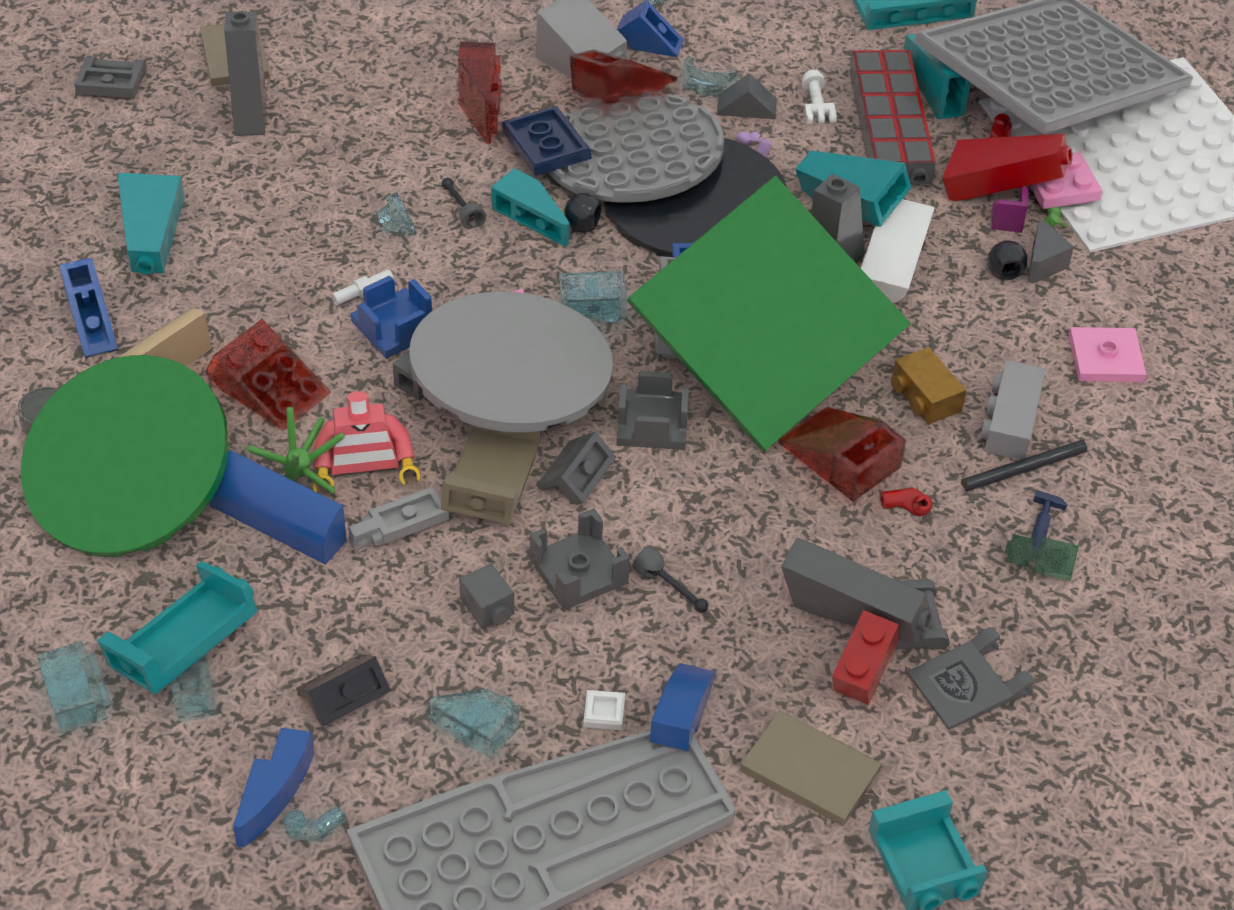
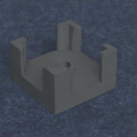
(579, 564)

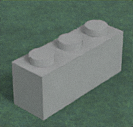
(1013, 409)

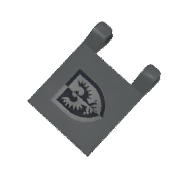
(963, 683)

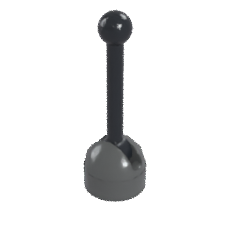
(467, 210)
(650, 564)

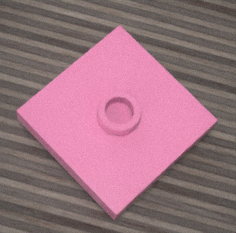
(1107, 354)

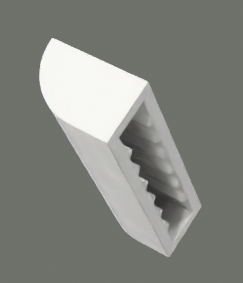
(896, 248)

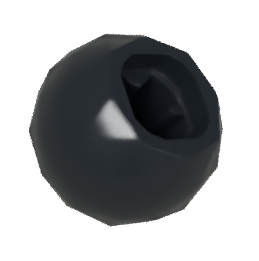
(583, 212)
(1007, 260)

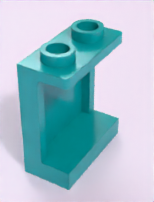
(925, 852)

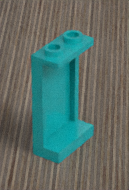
(182, 630)

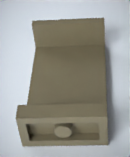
(490, 474)

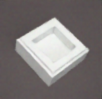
(604, 710)

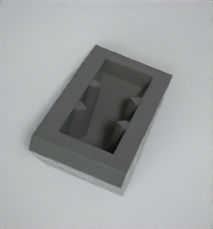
(747, 99)
(1049, 254)

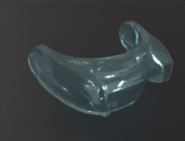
(719, 80)

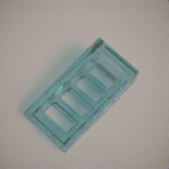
(195, 704)

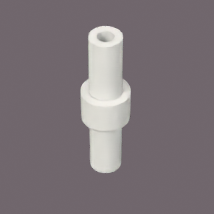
(356, 288)

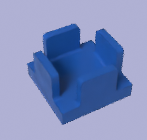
(391, 316)

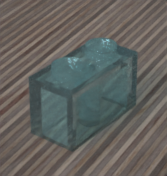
(595, 294)
(73, 687)

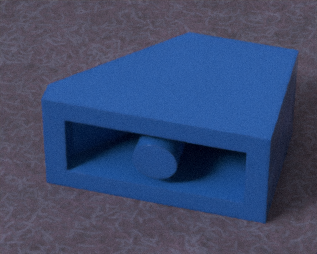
(649, 31)

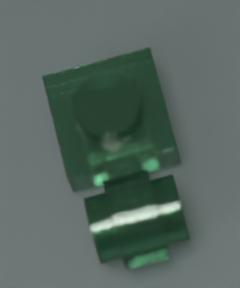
(1052, 557)

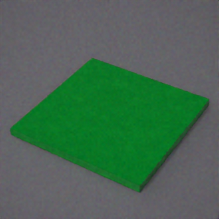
(768, 313)

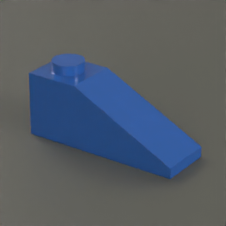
(88, 307)

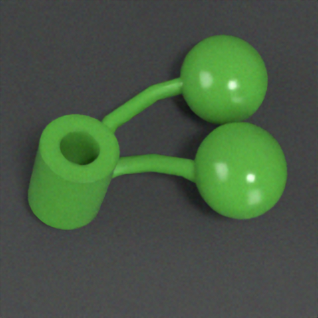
(1053, 217)

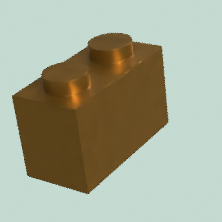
(928, 386)

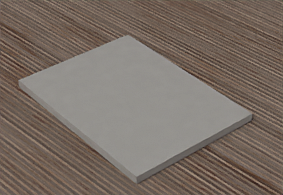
(1053, 62)

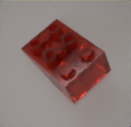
(613, 77)
(480, 86)
(266, 375)
(847, 449)

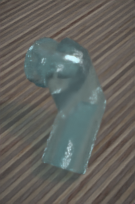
(313, 829)

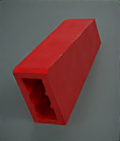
(1004, 164)

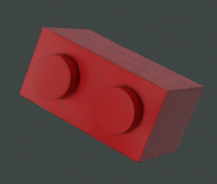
(865, 657)

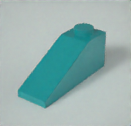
(529, 204)

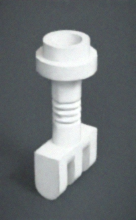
(813, 82)

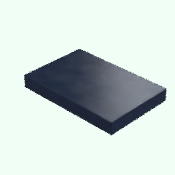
(546, 140)

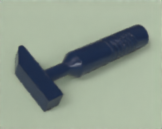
(1043, 518)

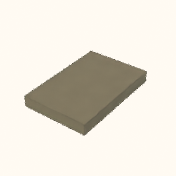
(216, 57)
(810, 767)

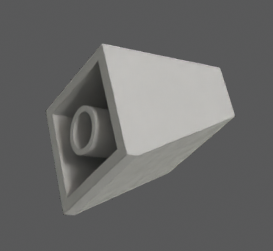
(572, 28)

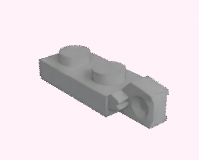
(398, 519)

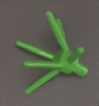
(298, 459)

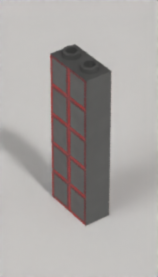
(892, 111)

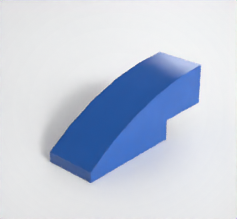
(681, 706)
(273, 784)

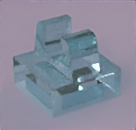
(396, 215)

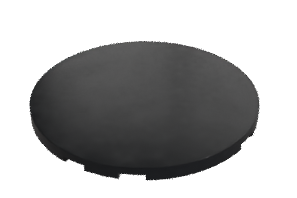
(696, 210)

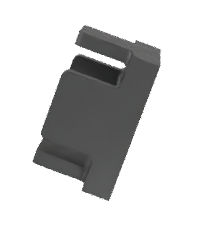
(653, 413)

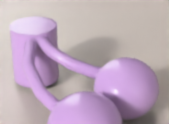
(745, 138)

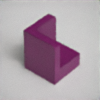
(1010, 215)

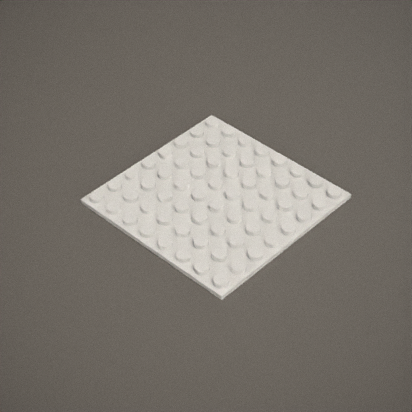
(1157, 162)

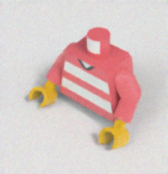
(370, 441)

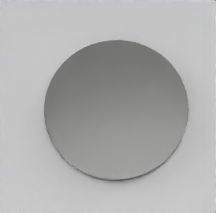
(642, 148)
(510, 361)

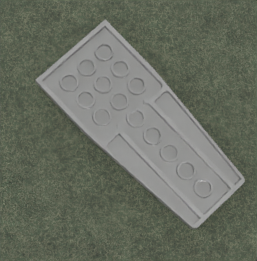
(543, 829)

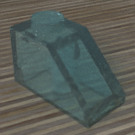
(476, 719)

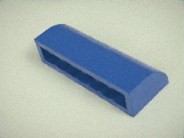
(280, 508)

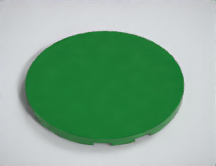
(124, 455)

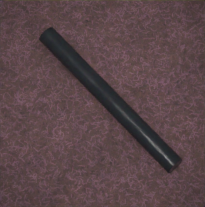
(1024, 465)

